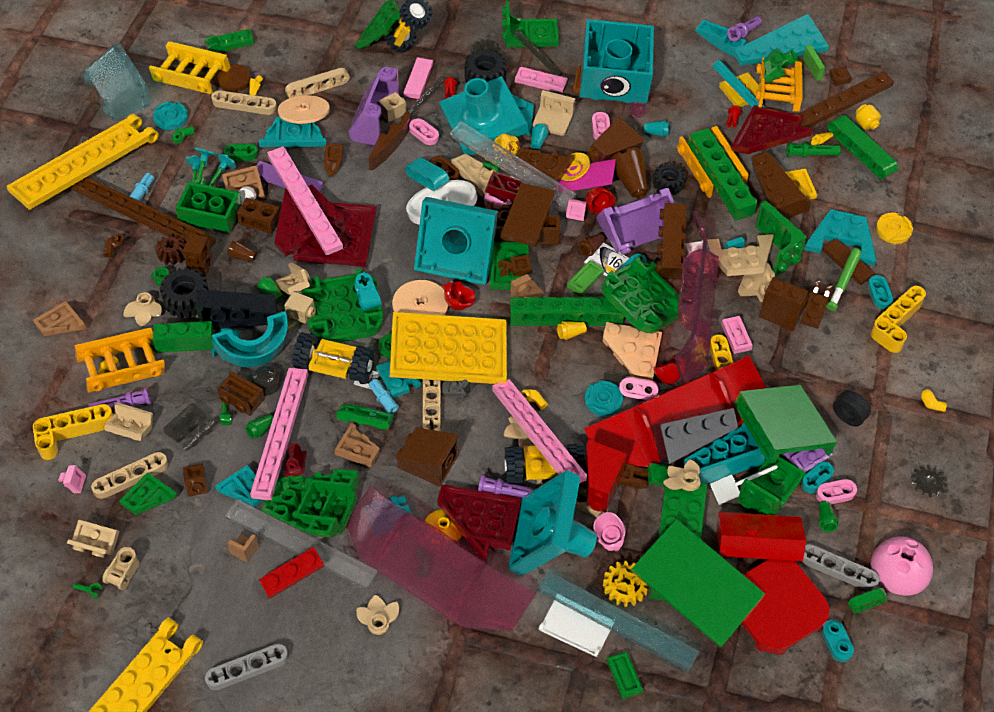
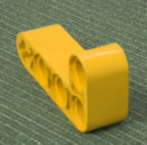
(887, 326)
(94, 418)

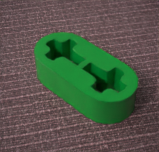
(241, 152)
(867, 600)

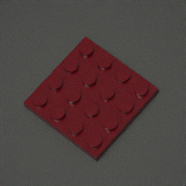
(354, 234)

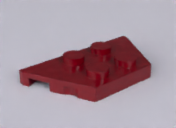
(503, 186)

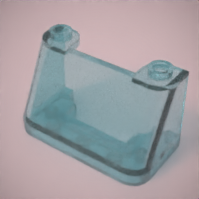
(117, 83)

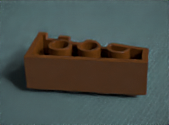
(778, 187)
(549, 234)
(672, 240)

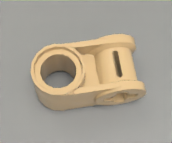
(121, 572)

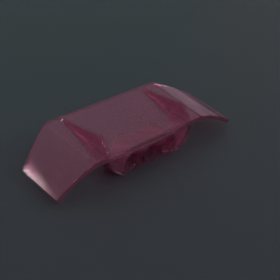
(697, 306)
(435, 566)

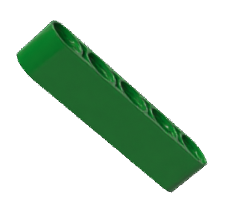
(862, 147)

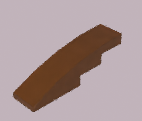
(389, 143)

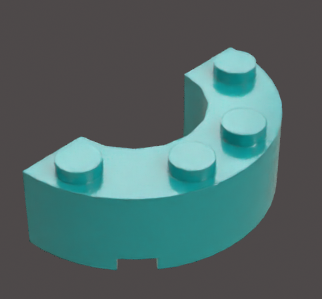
(253, 352)

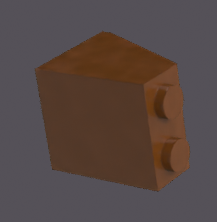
(614, 139)
(783, 303)
(428, 454)

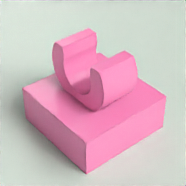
(576, 209)
(73, 479)

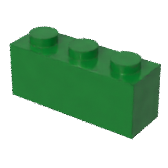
(183, 336)

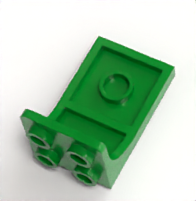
(538, 31)
(786, 236)
(772, 490)

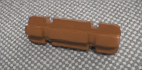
(576, 88)

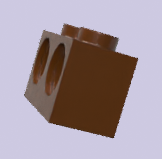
(258, 215)
(198, 253)

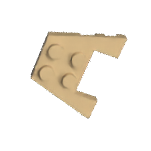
(743, 260)

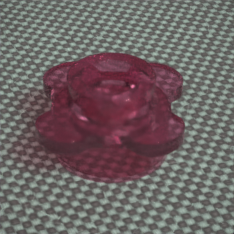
(638, 109)

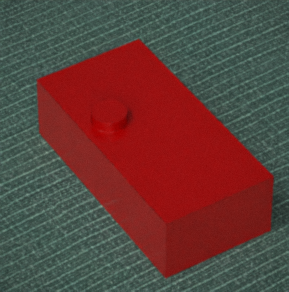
(760, 536)

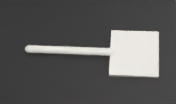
(727, 489)

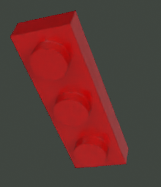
(291, 572)

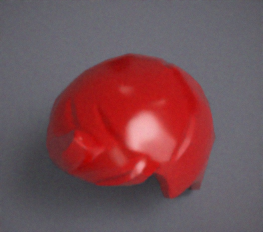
(599, 199)
(458, 296)
(667, 373)

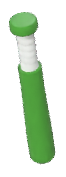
(845, 276)

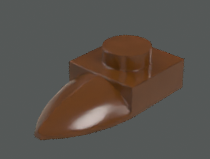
(333, 158)

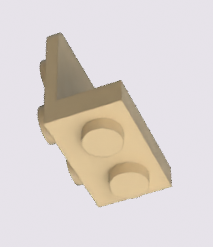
(555, 112)

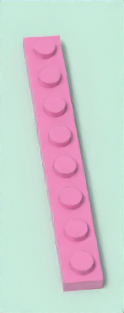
(305, 201)
(537, 429)
(279, 434)

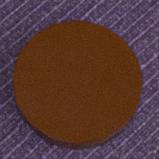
(236, 78)

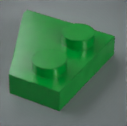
(147, 495)

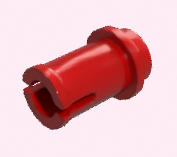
(450, 84)
(734, 112)

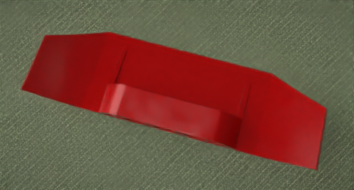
(713, 392)

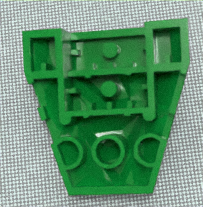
(315, 503)

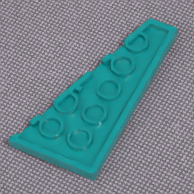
(789, 37)

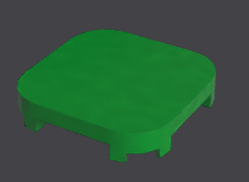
(642, 296)
(339, 312)

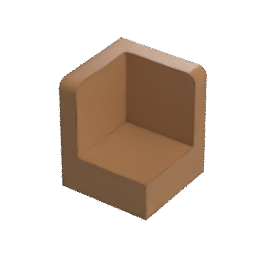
(243, 547)

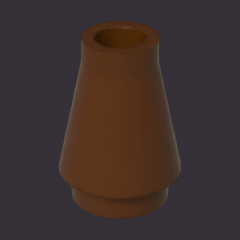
(590, 245)
(241, 251)

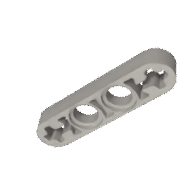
(838, 570)
(245, 663)

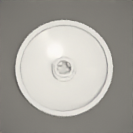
(454, 191)

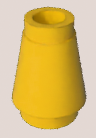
(570, 329)

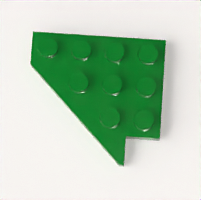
(380, 24)

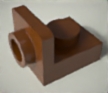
(195, 480)

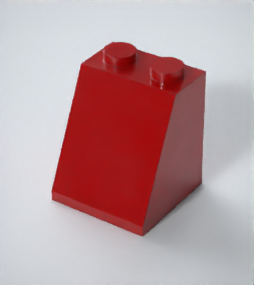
(603, 473)

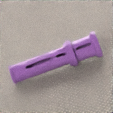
(742, 29)
(130, 399)
(500, 487)

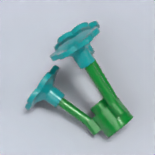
(201, 162)

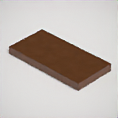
(528, 214)

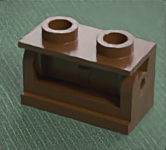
(241, 394)

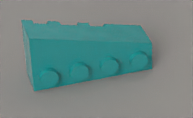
(728, 456)

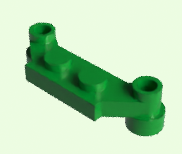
(776, 62)

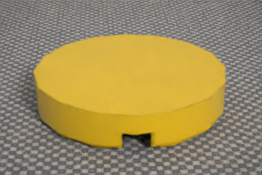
(894, 228)

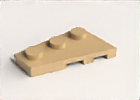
(473, 172)

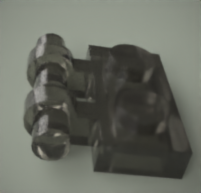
(186, 422)

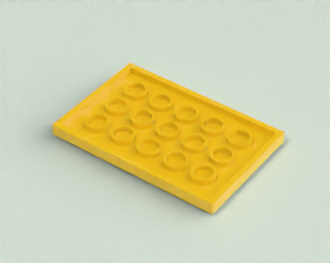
(448, 348)

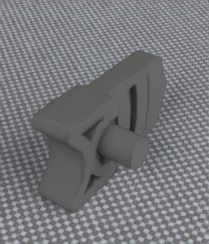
(454, 387)

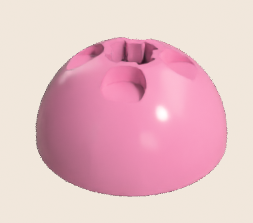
(902, 565)

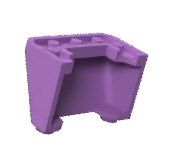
(366, 123)
(634, 222)

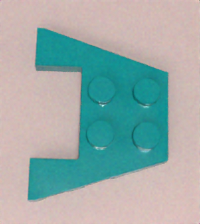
(848, 229)

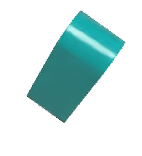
(427, 174)

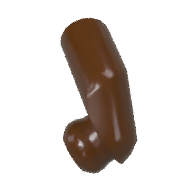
(112, 243)

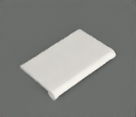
(574, 629)

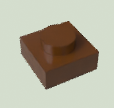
(840, 76)

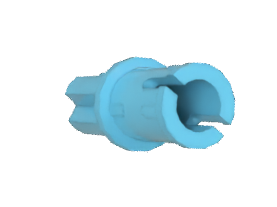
(142, 187)
(383, 396)

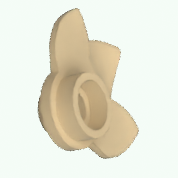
(143, 311)
(515, 431)
(683, 478)
(378, 613)

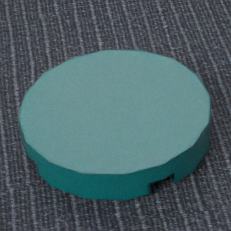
(170, 116)
(603, 398)

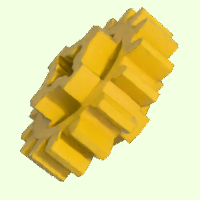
(624, 586)

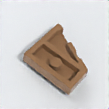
(245, 177)
(525, 287)
(59, 320)
(357, 447)

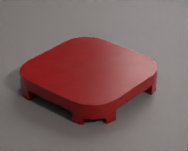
(788, 609)

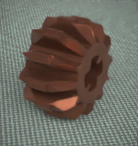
(170, 249)

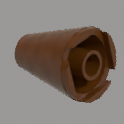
(632, 171)

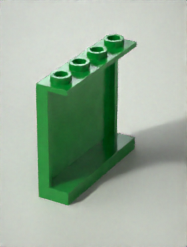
(783, 421)

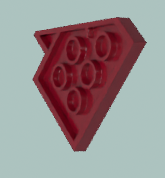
(767, 129)
(293, 229)
(481, 516)

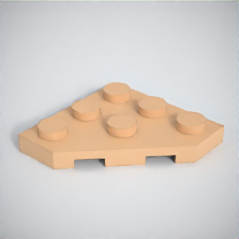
(633, 348)

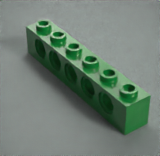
(722, 174)
(554, 310)

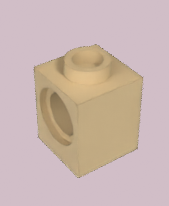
(392, 107)
(300, 307)

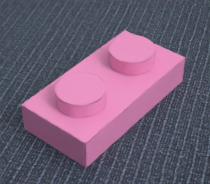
(736, 334)

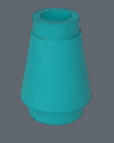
(657, 128)
(538, 136)

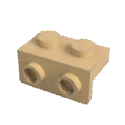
(295, 281)
(756, 283)
(130, 422)
(95, 538)

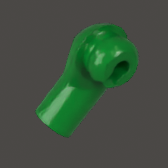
(180, 134)

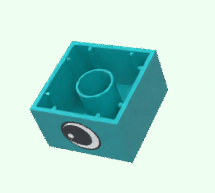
(617, 61)

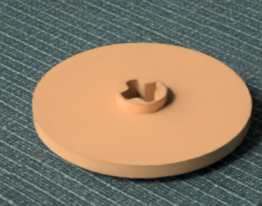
(303, 109)
(420, 291)

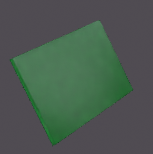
(698, 582)

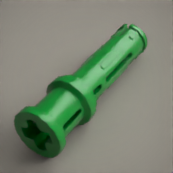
(818, 150)

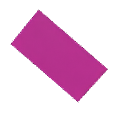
(597, 175)

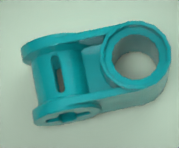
(367, 295)

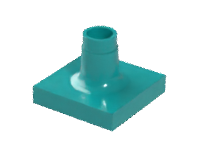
(486, 108)
(446, 250)
(548, 527)

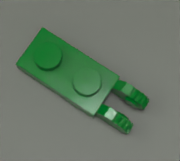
(229, 41)
(365, 416)

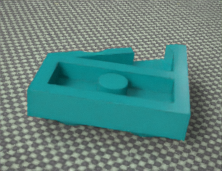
(239, 486)

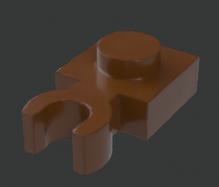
(518, 265)

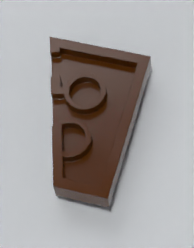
(550, 164)

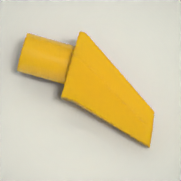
(254, 85)
(821, 138)

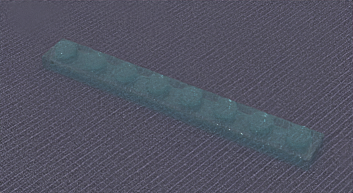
(618, 621)

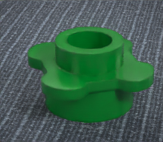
(159, 274)

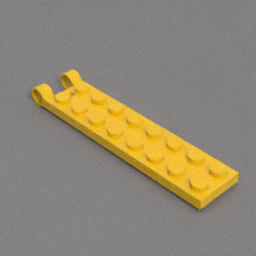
(81, 161)
(149, 672)

